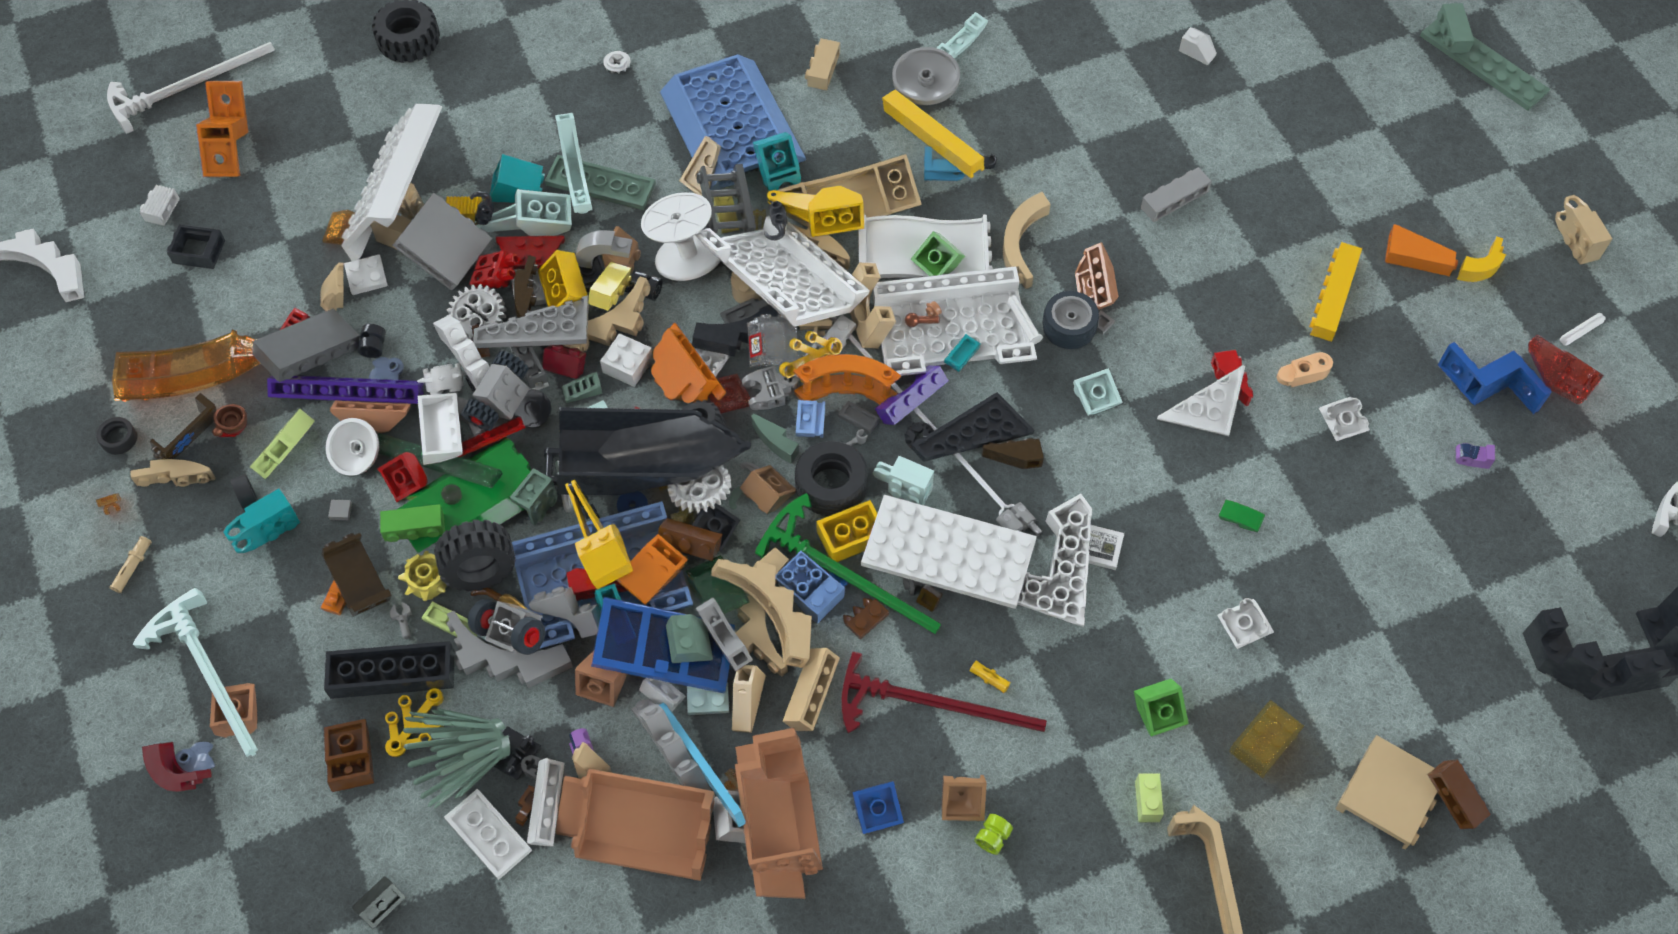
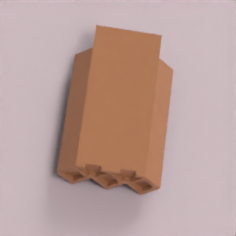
(637, 822)

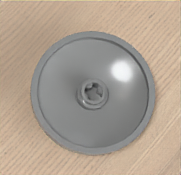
(926, 75)

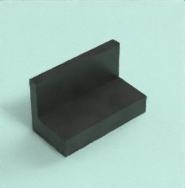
(378, 902)

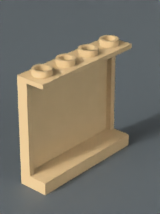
(1390, 791)

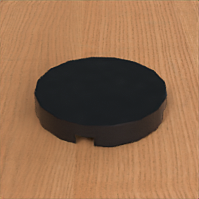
(534, 408)

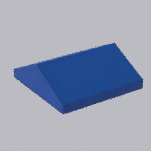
(877, 807)

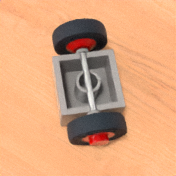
(507, 626)

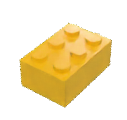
(561, 279)
(847, 531)

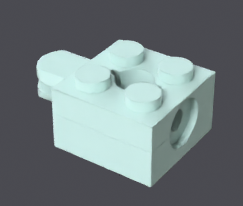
(906, 479)

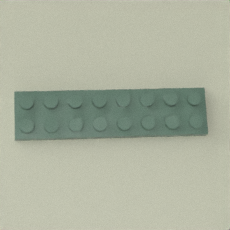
(1492, 69)

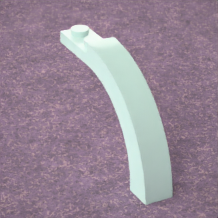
(573, 163)

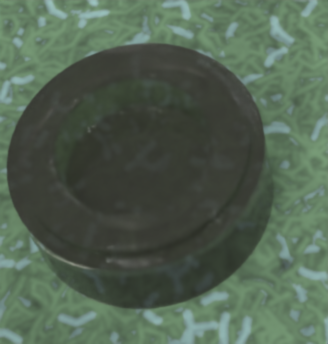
(451, 494)

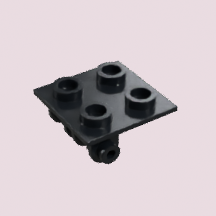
(520, 747)

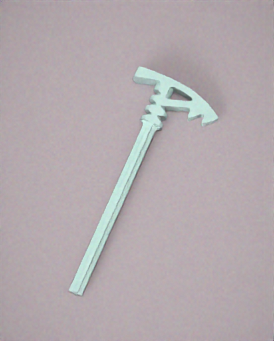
(177, 619)

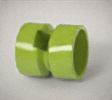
(995, 832)

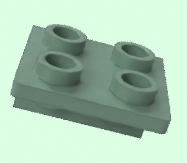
(535, 495)

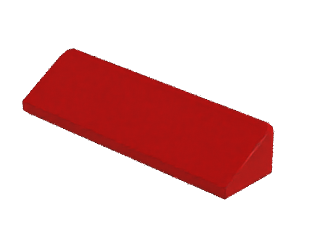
(491, 436)

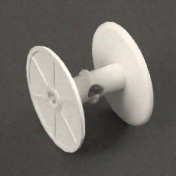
(675, 223)

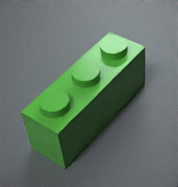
(412, 523)

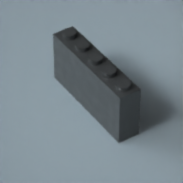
(305, 345)

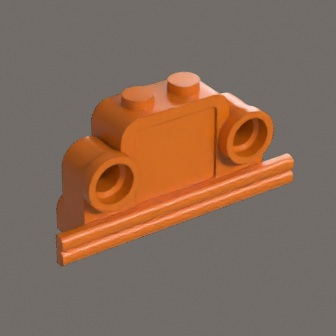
(681, 369)

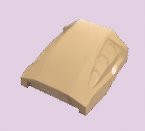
(333, 289)

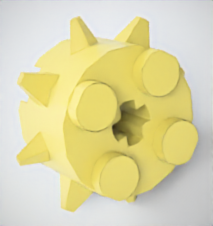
(423, 577)

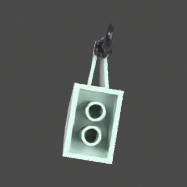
(533, 213)

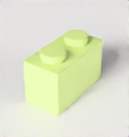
(1149, 798)

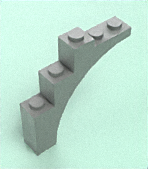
(501, 663)
(670, 744)

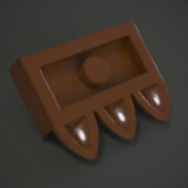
(865, 618)

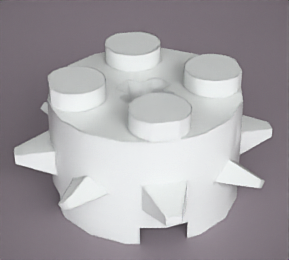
(443, 378)

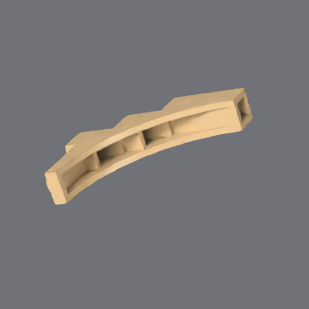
(623, 317)
(759, 582)
(754, 632)

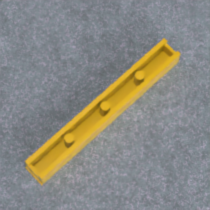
(933, 133)

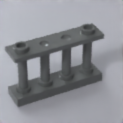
(740, 192)

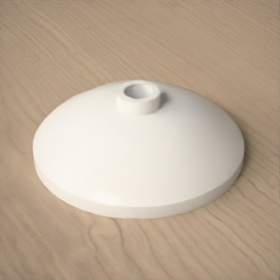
(343, 446)

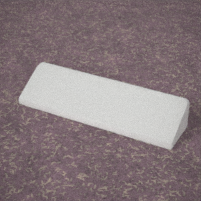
(545, 802)

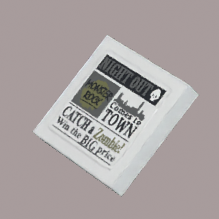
(1104, 547)

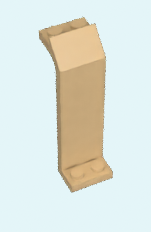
(1209, 830)

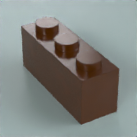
(691, 539)
(1459, 794)

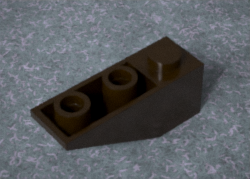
(1020, 454)

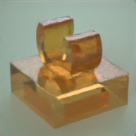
(109, 501)
(731, 784)

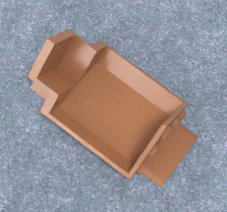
(777, 814)

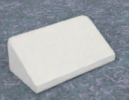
(661, 692)

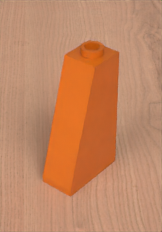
(1418, 252)

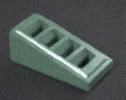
(589, 392)

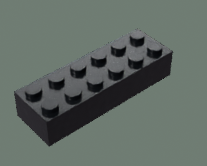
(389, 669)

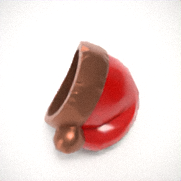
(229, 421)

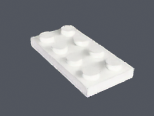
(488, 834)

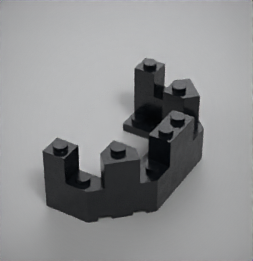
(1613, 674)

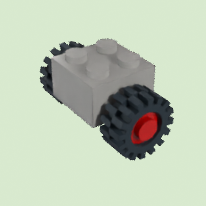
(498, 392)

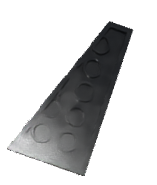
(983, 424)

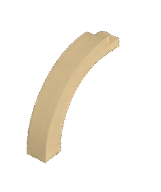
(1021, 219)

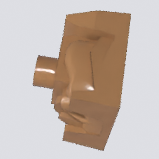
(963, 798)

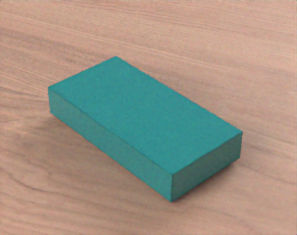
(962, 353)

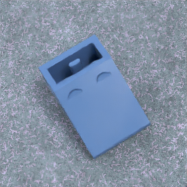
(813, 587)

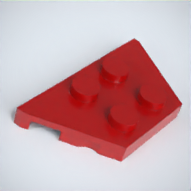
(538, 246)

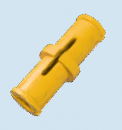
(990, 676)

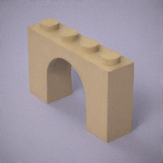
(872, 326)

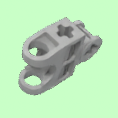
(772, 388)

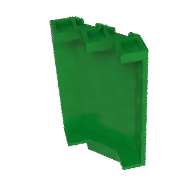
(477, 500)

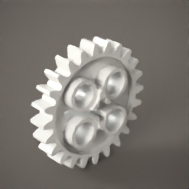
(487, 300)
(702, 491)

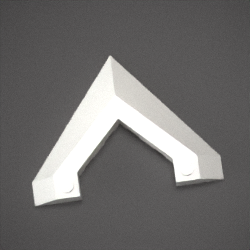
(1064, 589)

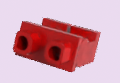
(496, 269)

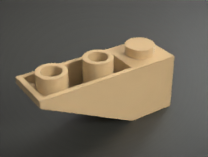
(746, 697)
(585, 758)

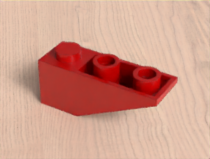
(1227, 362)

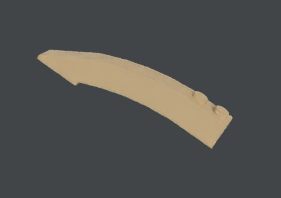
(883, 186)

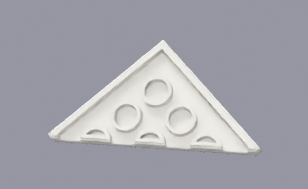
(1211, 407)

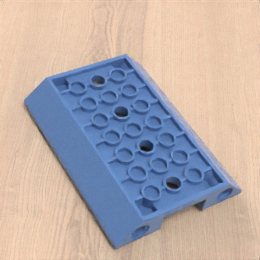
(699, 113)

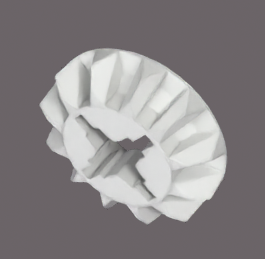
(617, 56)

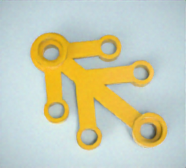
(812, 353)
(402, 738)

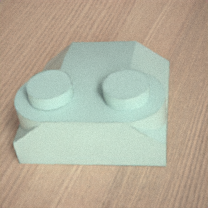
(1097, 392)

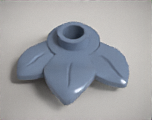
(383, 368)
(197, 757)

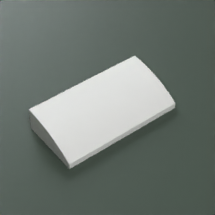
(439, 427)

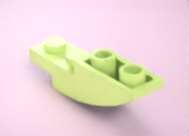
(282, 444)

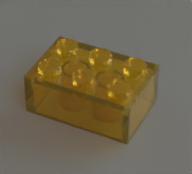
(1266, 738)

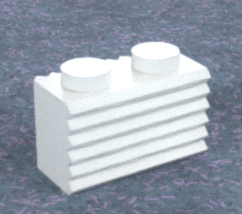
(159, 205)

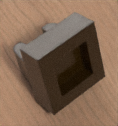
(929, 597)

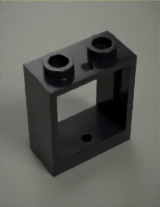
(211, 253)

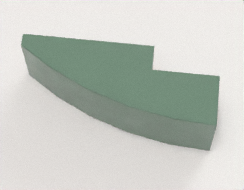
(775, 438)

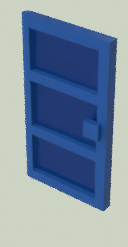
(636, 643)

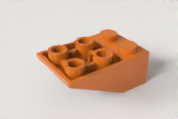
(653, 569)

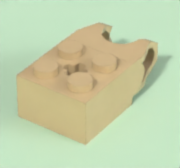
(1583, 231)

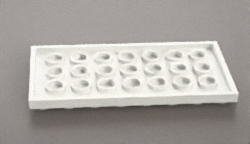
(949, 551)

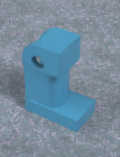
(939, 168)

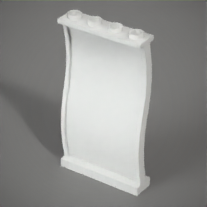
(895, 238)

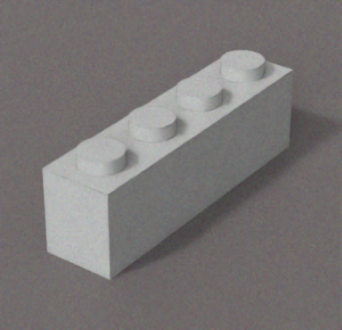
(1175, 194)

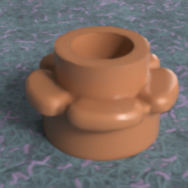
(933, 309)

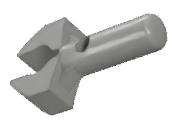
(402, 619)

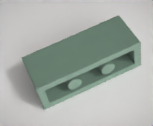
(1455, 28)

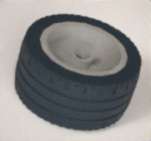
(1070, 319)

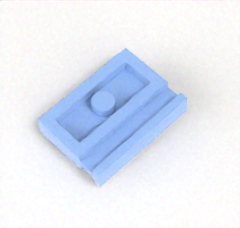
(810, 418)

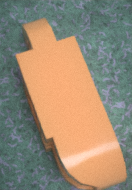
(1312, 368)

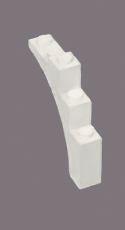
(64, 269)
(464, 349)

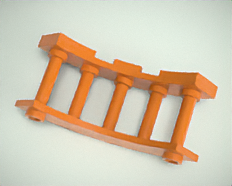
(876, 389)

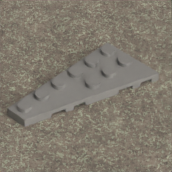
(541, 327)

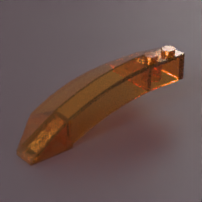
(181, 369)

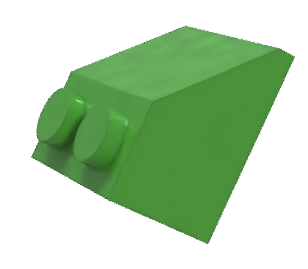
(937, 255)
(1161, 706)

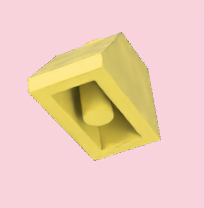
(725, 217)

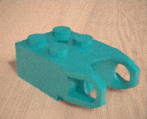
(784, 167)
(263, 522)

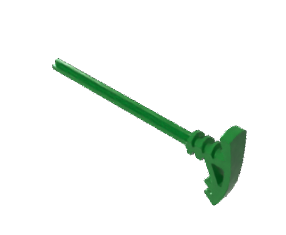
(786, 539)

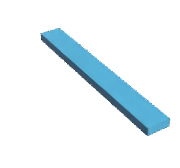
(711, 778)

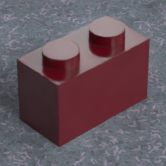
(564, 360)

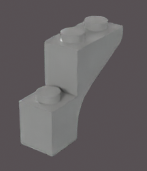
(563, 604)

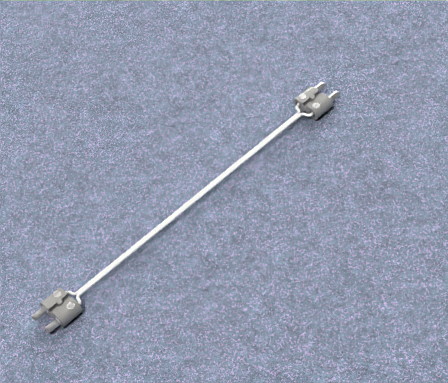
(1018, 517)

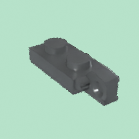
(743, 310)

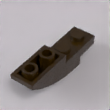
(523, 287)

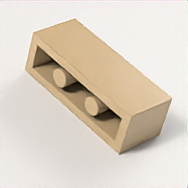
(823, 64)

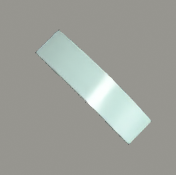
(966, 36)

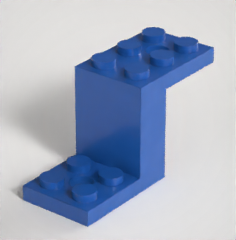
(1502, 373)

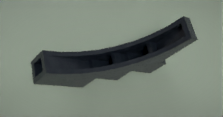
(726, 337)

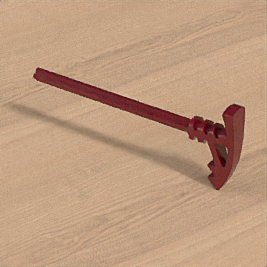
(885, 689)

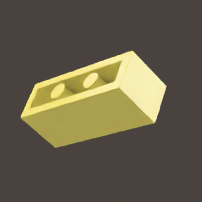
(610, 286)

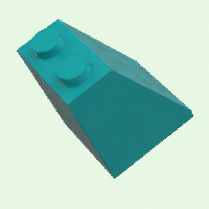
(513, 175)

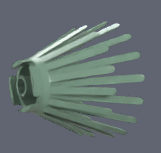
(474, 737)

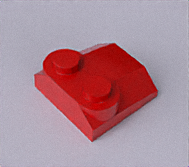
(403, 475)

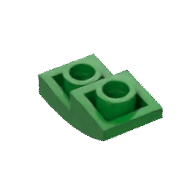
(1242, 515)

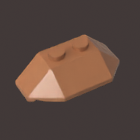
(1097, 277)
(379, 415)

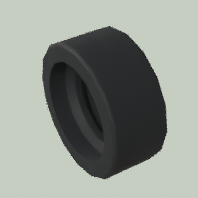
(121, 446)
(244, 491)

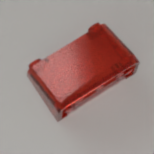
(1563, 371)

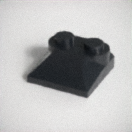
(718, 521)

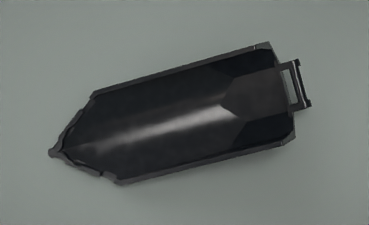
(637, 448)

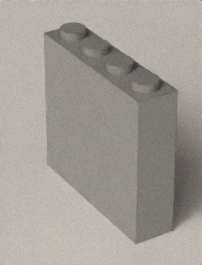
(442, 241)

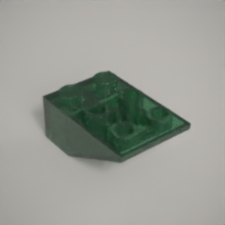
(706, 587)

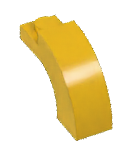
(1483, 268)

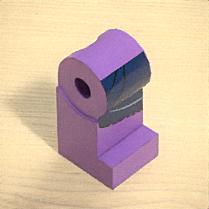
(1475, 455)
(579, 736)

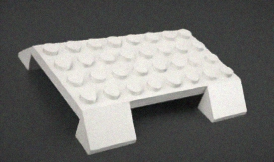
(391, 176)
(788, 272)
(970, 305)

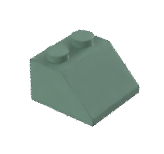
(688, 639)

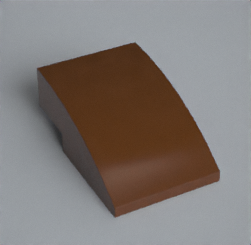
(348, 755)

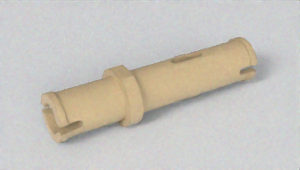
(130, 564)

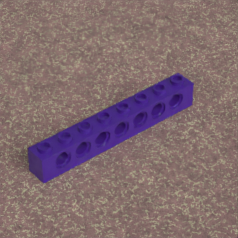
(346, 389)

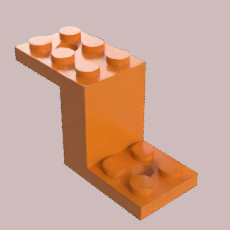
(222, 129)

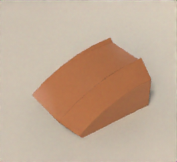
(244, 700)

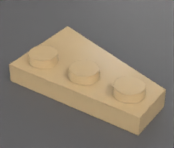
(706, 156)

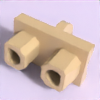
(824, 324)

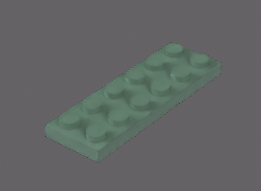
(606, 183)

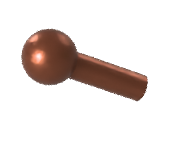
(913, 319)

